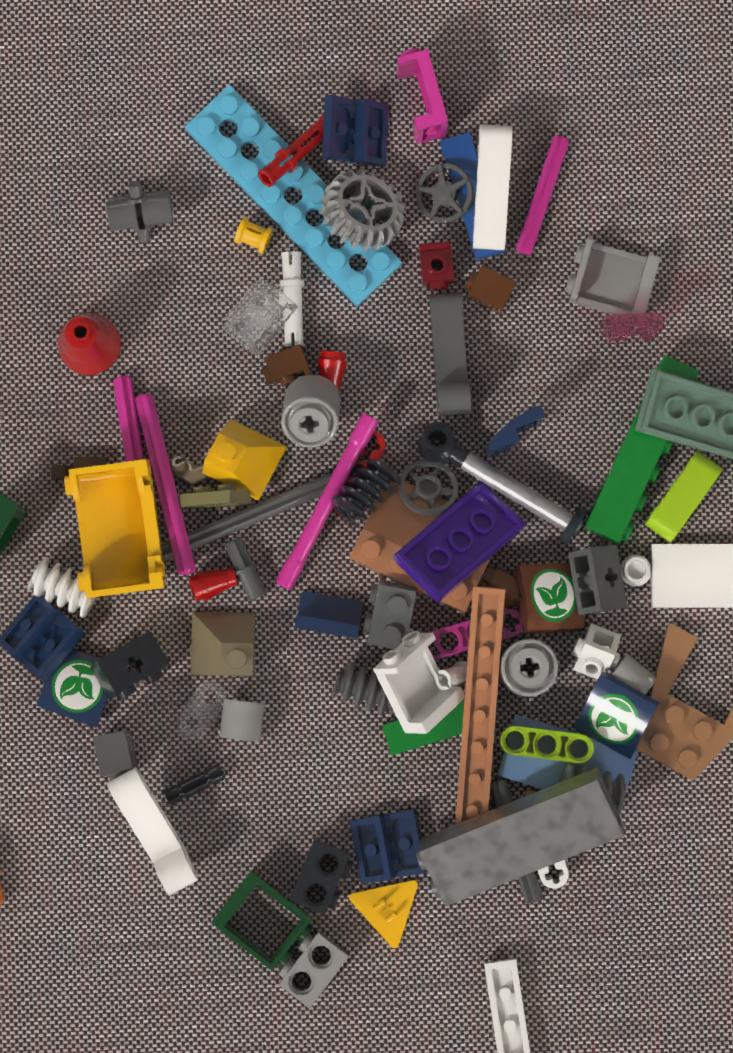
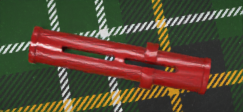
(273, 172)

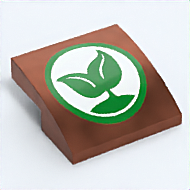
(547, 598)

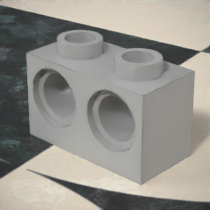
(320, 973)

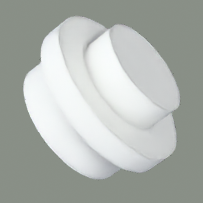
(636, 570)

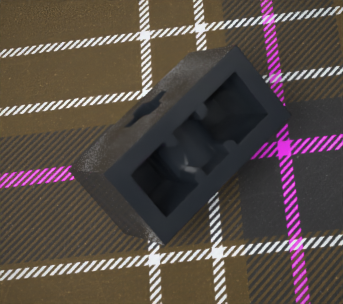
(112, 670)

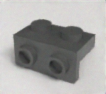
(390, 614)

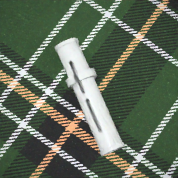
(292, 288)

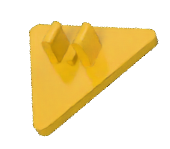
(387, 908)

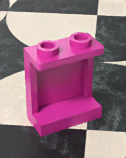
(435, 122)

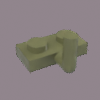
(225, 496)

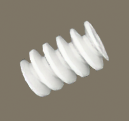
(60, 586)

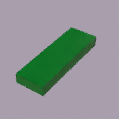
(449, 726)

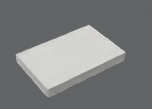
(692, 576)

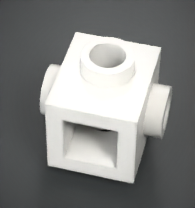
(593, 657)

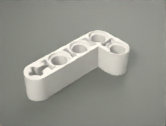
(492, 187)
(153, 830)

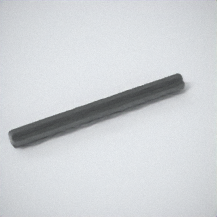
(252, 514)

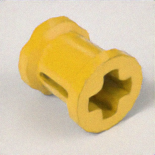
(253, 235)

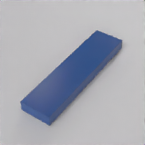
(462, 153)

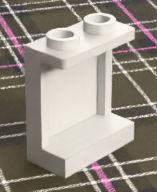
(410, 684)

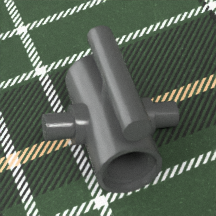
(139, 211)

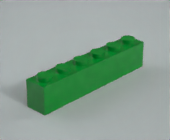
(631, 472)

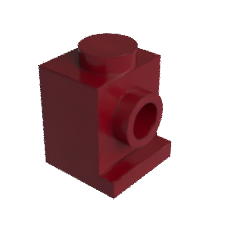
(433, 252)

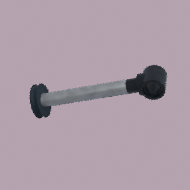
(496, 479)

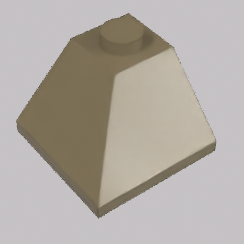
(223, 644)

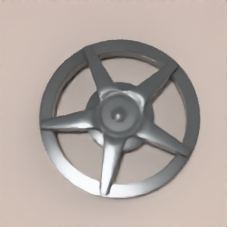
(444, 193)
(428, 488)

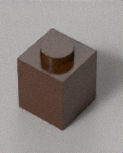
(489, 289)

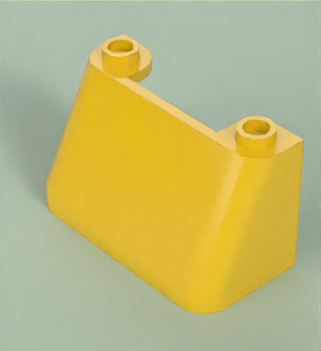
(117, 528)

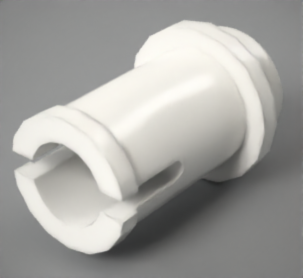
(452, 676)

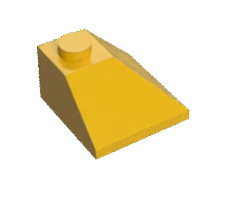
(243, 458)

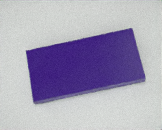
(459, 541)

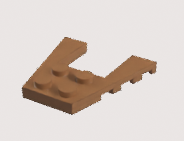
(679, 733)

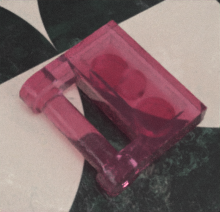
(621, 326)

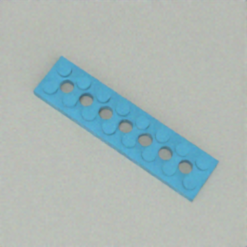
(288, 217)

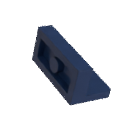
(329, 615)

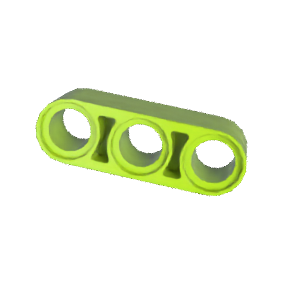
(683, 496)
(561, 749)

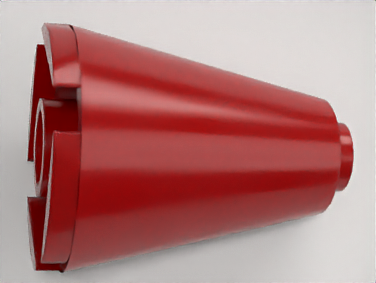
(89, 343)

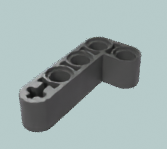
(449, 354)

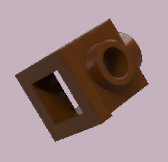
(285, 366)

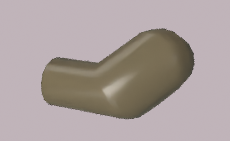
(187, 471)

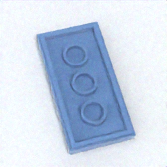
(546, 772)

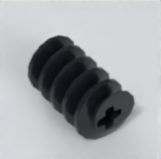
(364, 491)

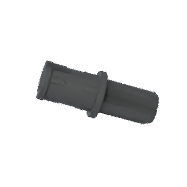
(245, 569)

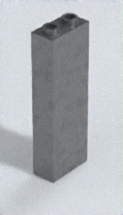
(520, 837)

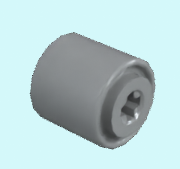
(311, 411)
(518, 681)

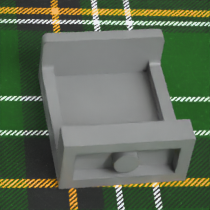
(612, 279)

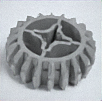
(355, 216)

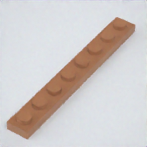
(480, 702)

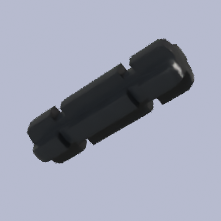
(194, 784)

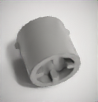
(634, 674)
(241, 720)

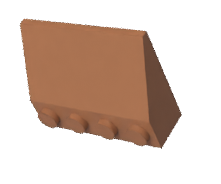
(390, 530)

